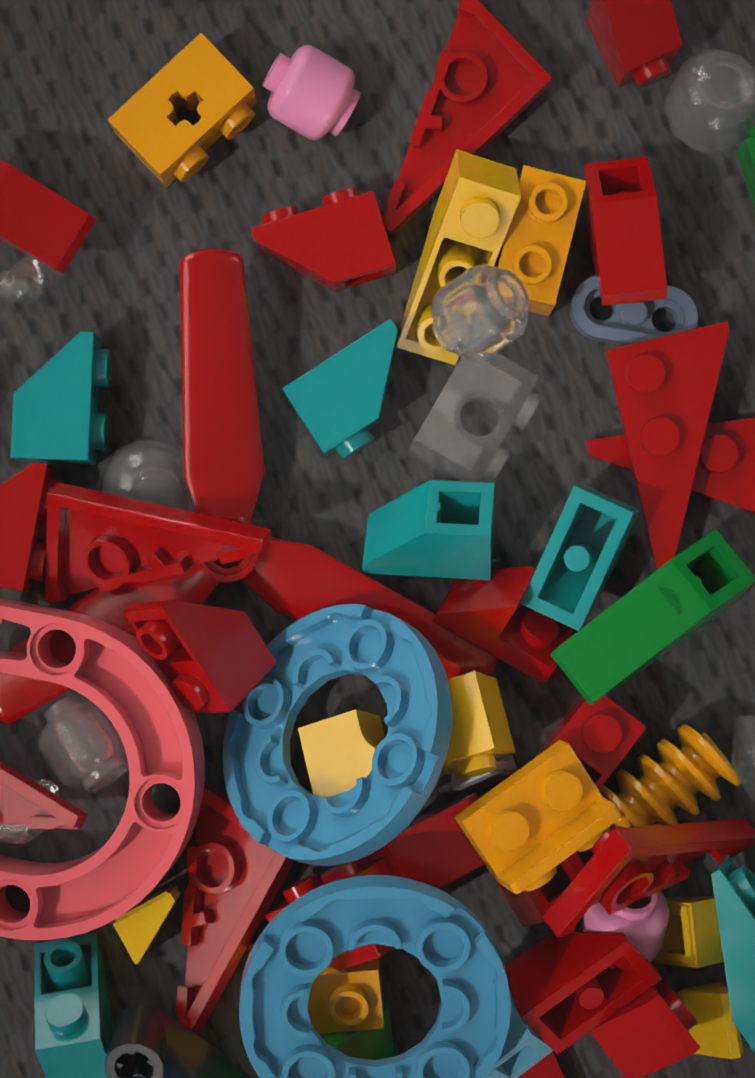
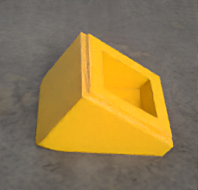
(143, 921)
(691, 933)
(715, 1028)

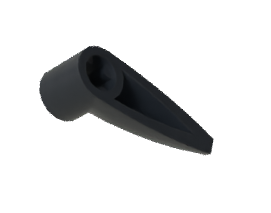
(158, 1046)

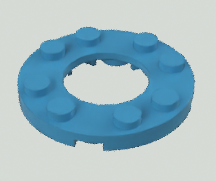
(404, 763)
(359, 913)

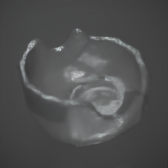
(712, 101)
(148, 473)

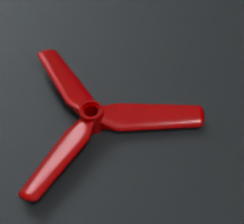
(224, 480)

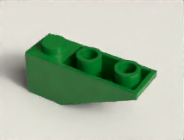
(654, 617)

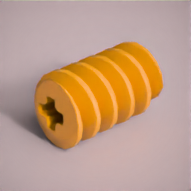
(672, 781)

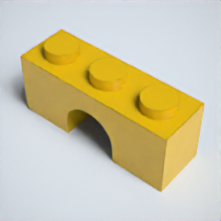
(343, 746)

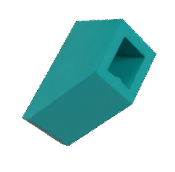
(59, 406)
(434, 532)
(71, 1007)

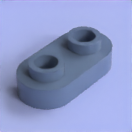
(630, 321)

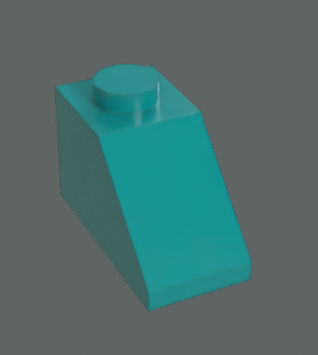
(346, 393)
(580, 556)

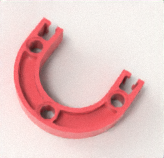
(160, 747)

